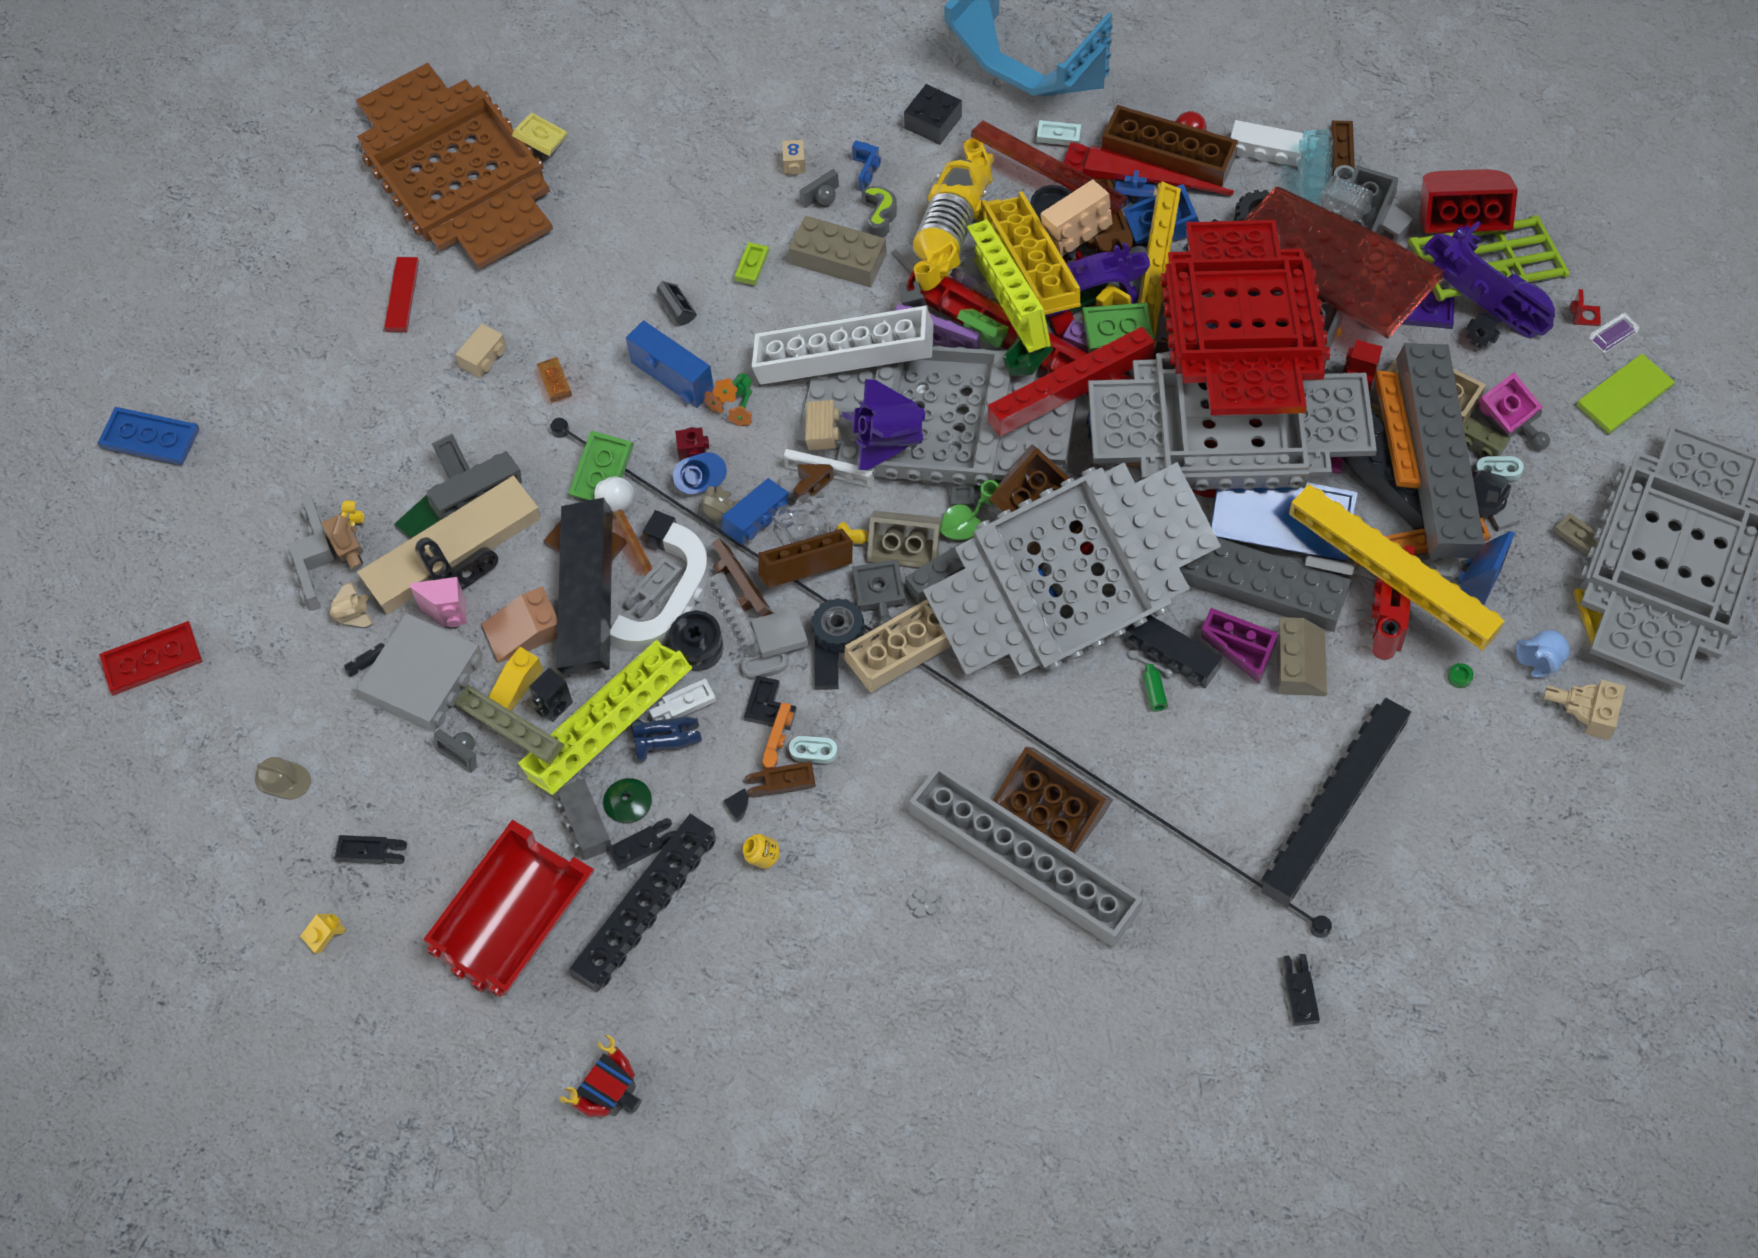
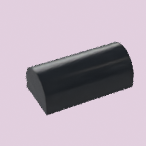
(676, 302)

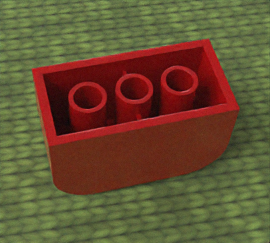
(1465, 198)

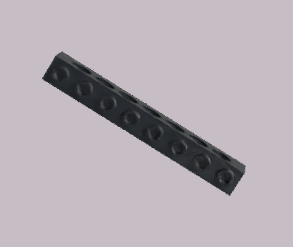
(690, 831)

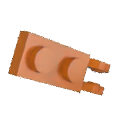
(777, 737)

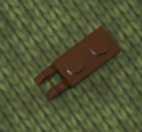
(781, 779)

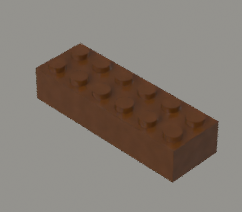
(1170, 145)

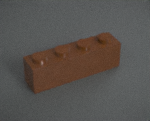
(805, 558)

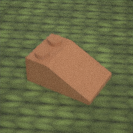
(522, 623)

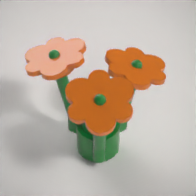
(727, 391)

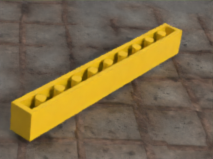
(1396, 567)

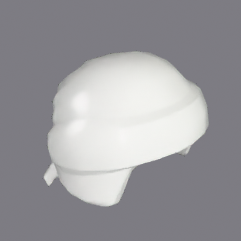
(616, 491)

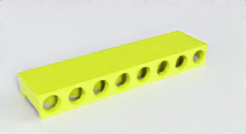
(1009, 287)
(607, 714)

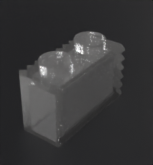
(1346, 198)

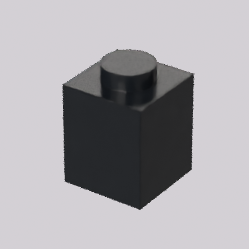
(657, 529)

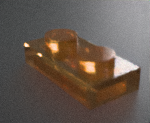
(554, 379)

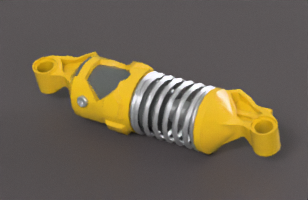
(951, 208)

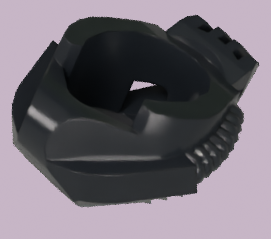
(1490, 492)

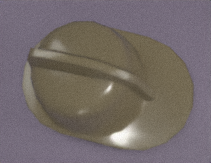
(282, 778)

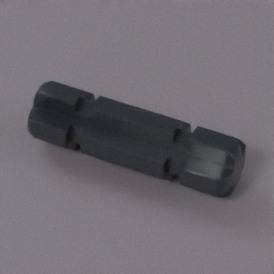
(363, 660)

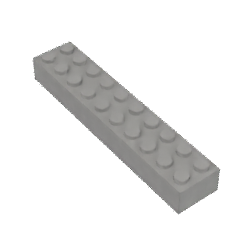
(1026, 856)

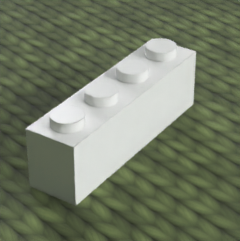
(1267, 143)

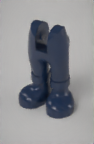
(674, 740)

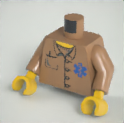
(343, 534)

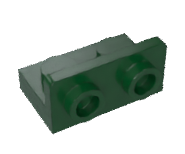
(1021, 361)

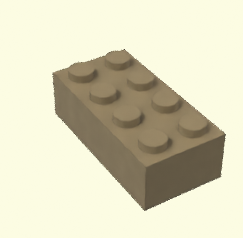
(838, 251)

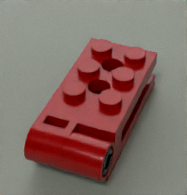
(1390, 621)

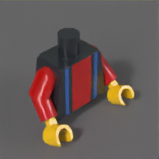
(606, 1086)

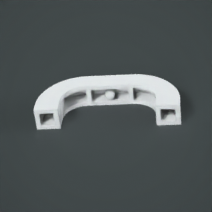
(636, 635)

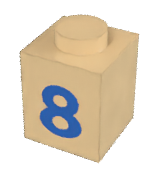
(794, 157)

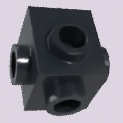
(1489, 324)

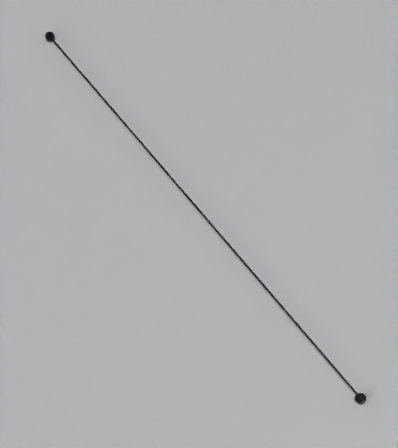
(1320, 925)

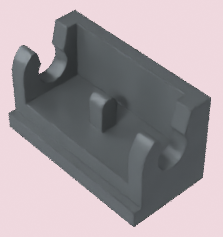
(912, 298)

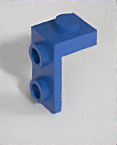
(869, 155)

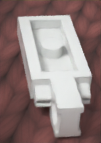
(684, 701)

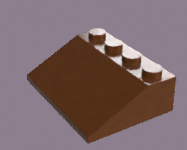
(1027, 479)
(1052, 799)

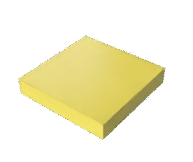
(539, 134)

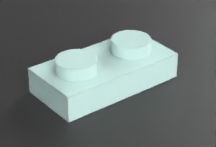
(1058, 132)

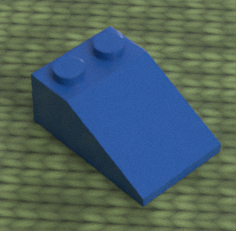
(1140, 217)
(1485, 567)

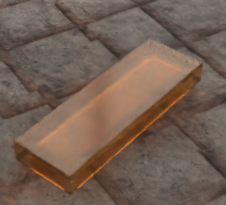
(633, 541)

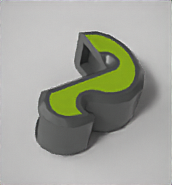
(884, 210)

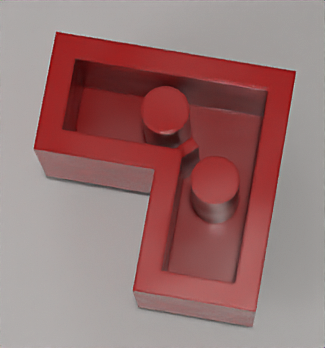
(1363, 359)

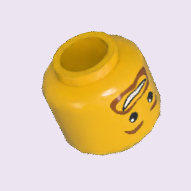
(761, 851)

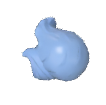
(1544, 652)

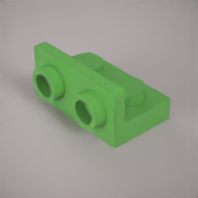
(989, 329)

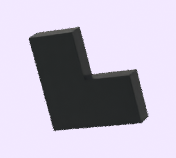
(762, 705)

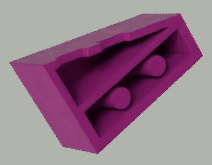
(1240, 642)

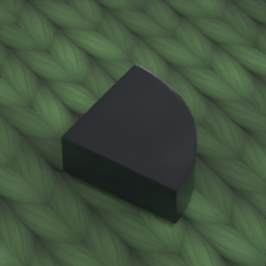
(738, 804)

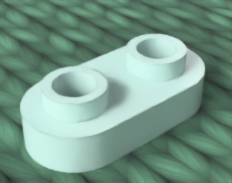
(1500, 465)
(814, 747)

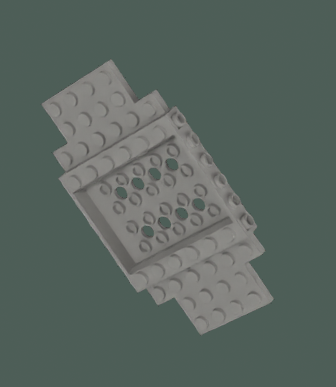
(946, 373)
(1161, 422)
(1137, 534)
(1653, 614)

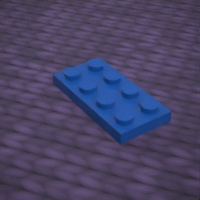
(148, 435)

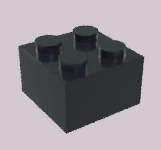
(933, 114)

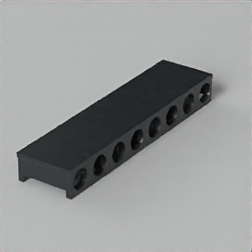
(584, 587)

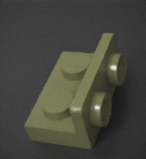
(1484, 439)

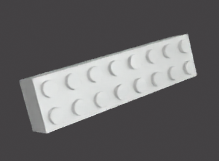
(843, 345)

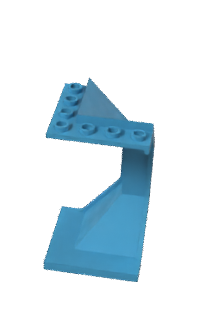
(1082, 71)

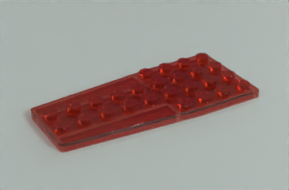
(1353, 265)

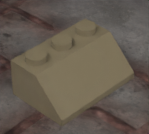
(903, 537)
(1301, 658)

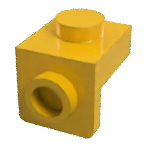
(321, 931)

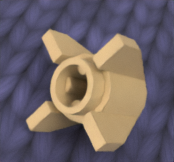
(349, 608)

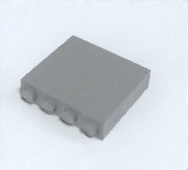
(420, 672)

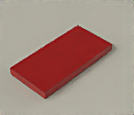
(150, 658)

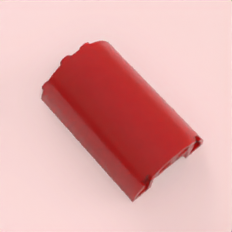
(506, 910)

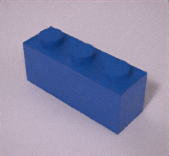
(754, 511)

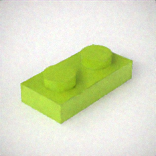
(751, 263)

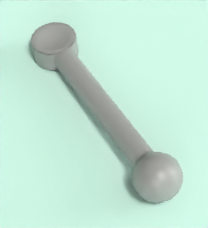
(1133, 655)

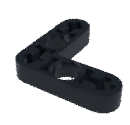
(457, 570)

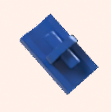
(1135, 186)

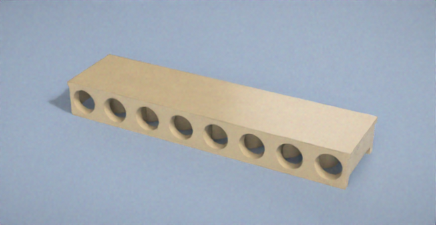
(476, 525)
(896, 649)

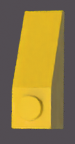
(516, 678)

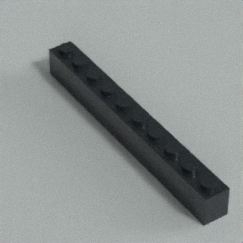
(1335, 802)

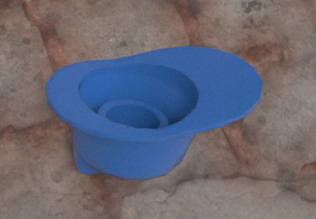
(699, 472)

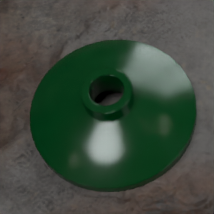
(627, 810)

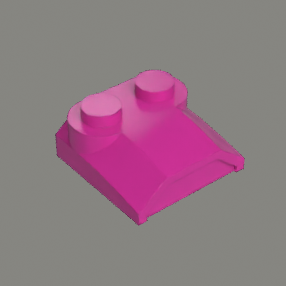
(1509, 403)

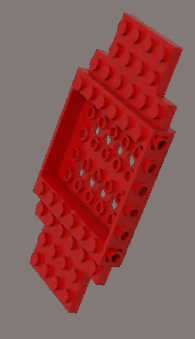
(1246, 366)

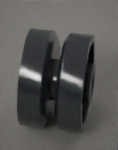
(1046, 197)
(698, 639)

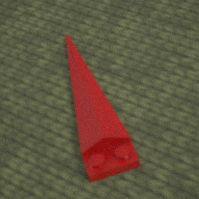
(1107, 164)

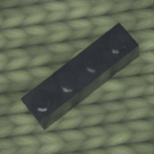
(1174, 650)

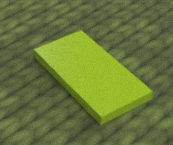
(1625, 393)

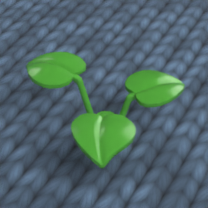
(959, 520)

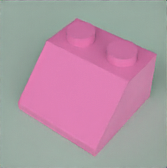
(441, 601)

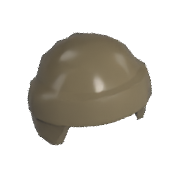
(717, 503)

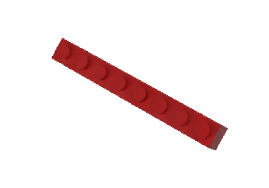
(1069, 381)

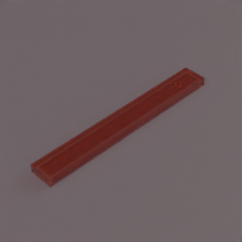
(1040, 161)

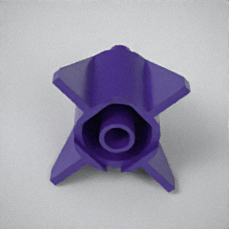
(884, 424)

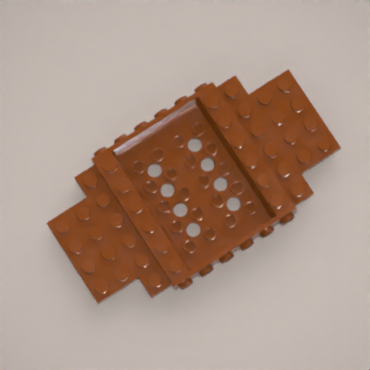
(424, 118)

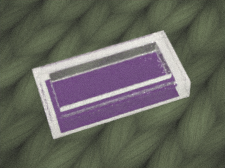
(1614, 332)

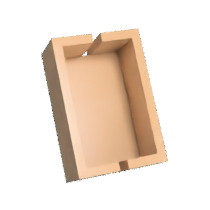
(1078, 217)

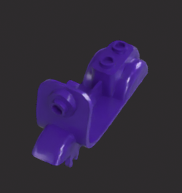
(1109, 267)
(1508, 298)

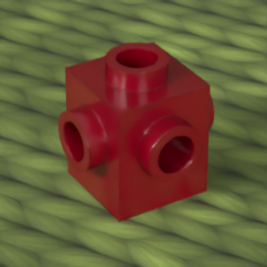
(691, 442)

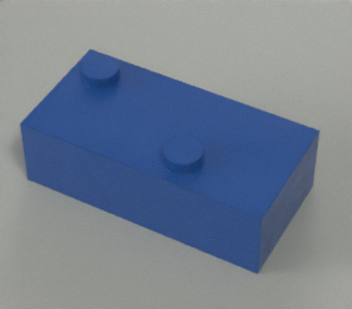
(670, 363)

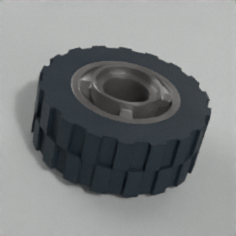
(837, 612)

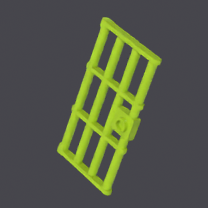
(1511, 261)

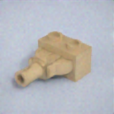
(1592, 705)

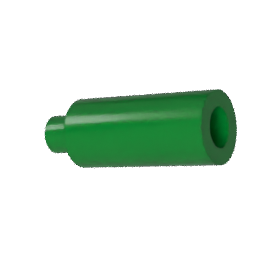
(1155, 688)

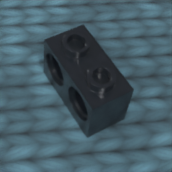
(550, 695)

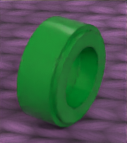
(1460, 675)

